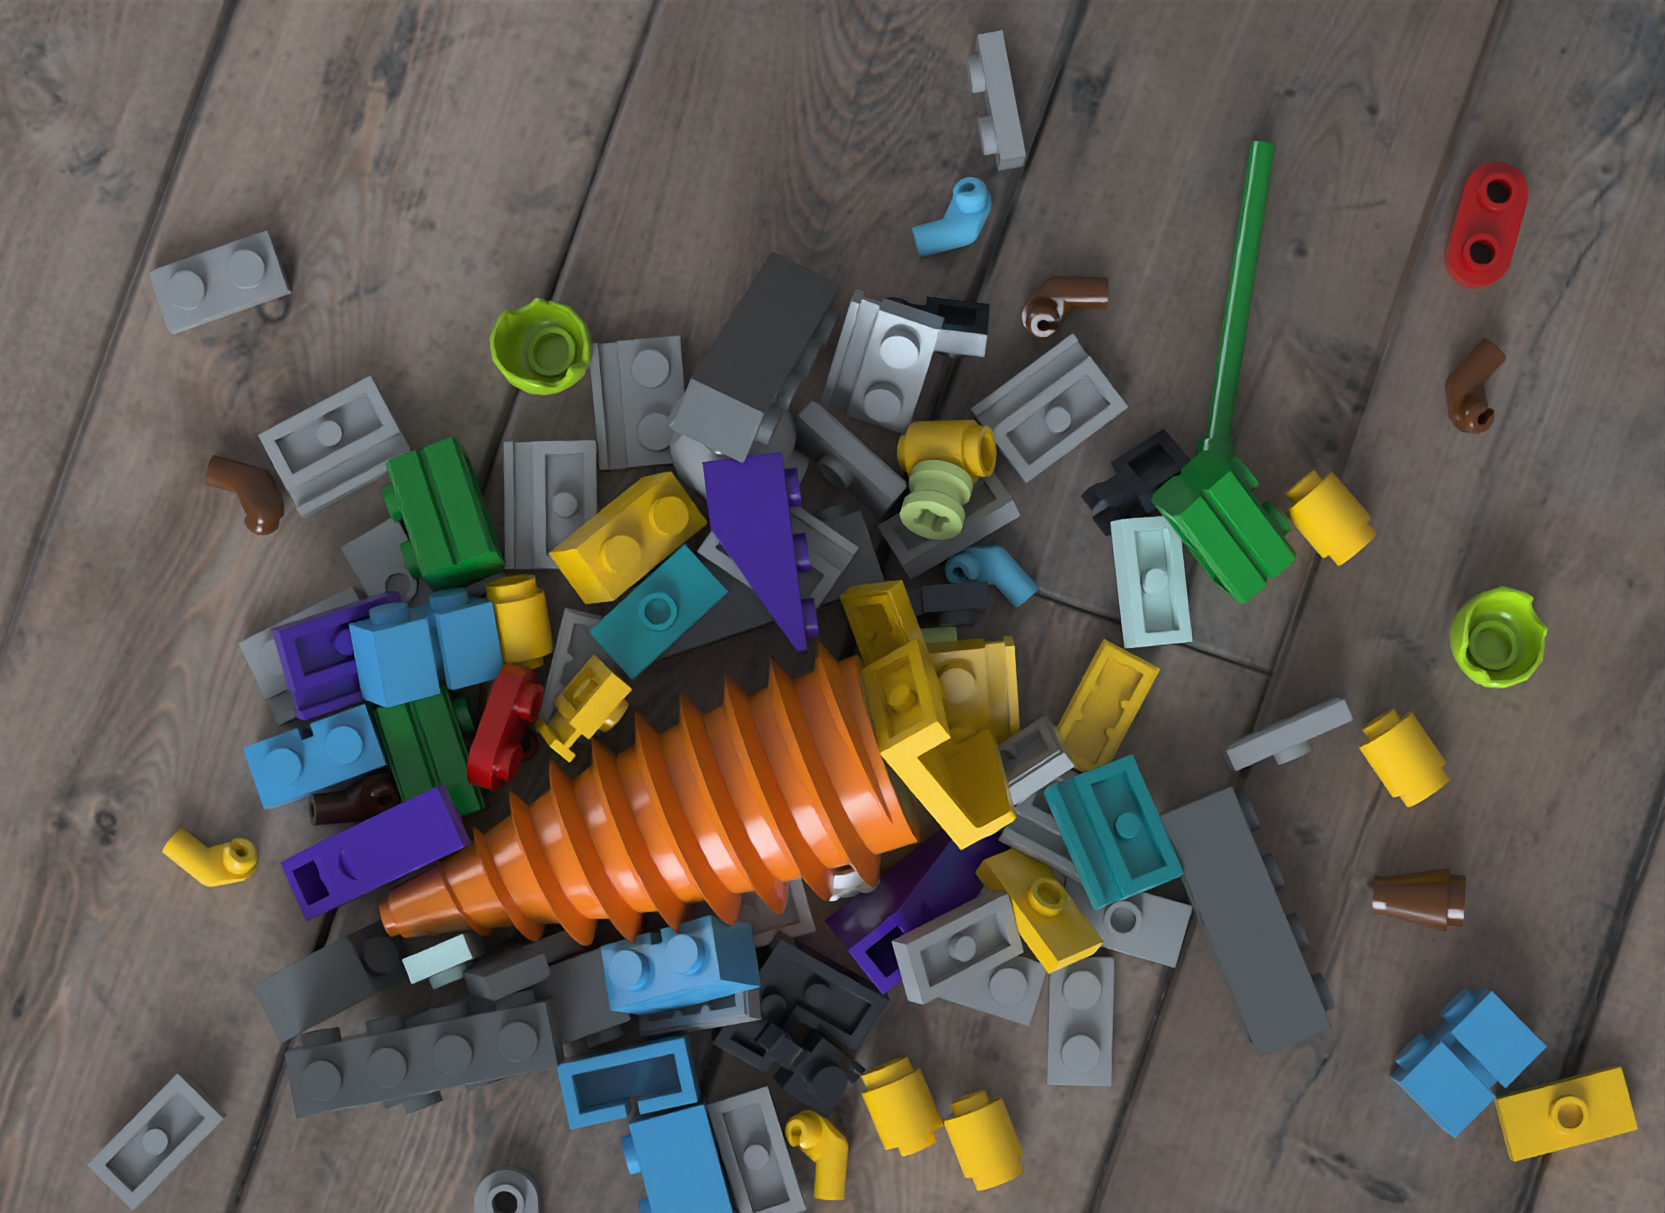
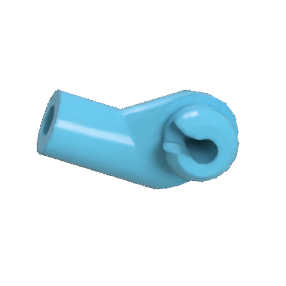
(961, 221)
(993, 565)

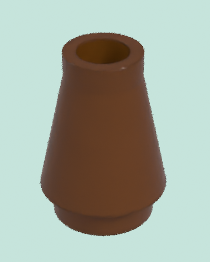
(1422, 898)

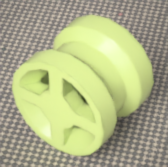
(936, 499)

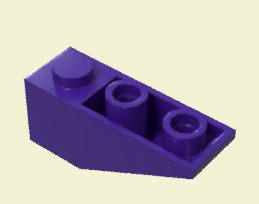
(753, 524)
(375, 852)
(910, 894)

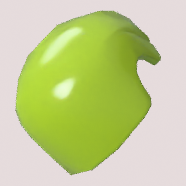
(541, 347)
(1498, 637)

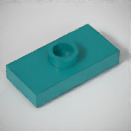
(658, 612)

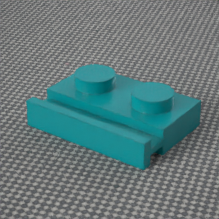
(1113, 832)

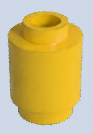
(952, 441)
(1329, 516)
(521, 619)
(1403, 756)
(901, 1106)
(984, 1139)

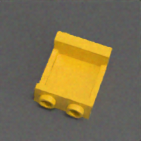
(955, 782)

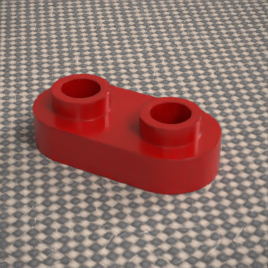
(1486, 223)
(496, 746)

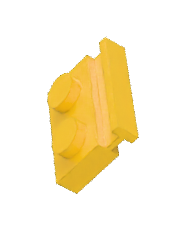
(978, 686)
(586, 704)

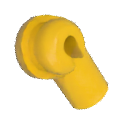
(213, 864)
(825, 1147)

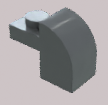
(331, 980)

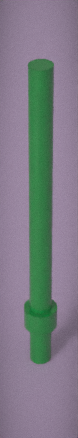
(1238, 301)

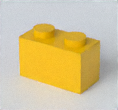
(628, 538)

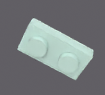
(1150, 582)
(446, 961)

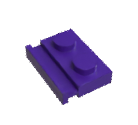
(321, 658)

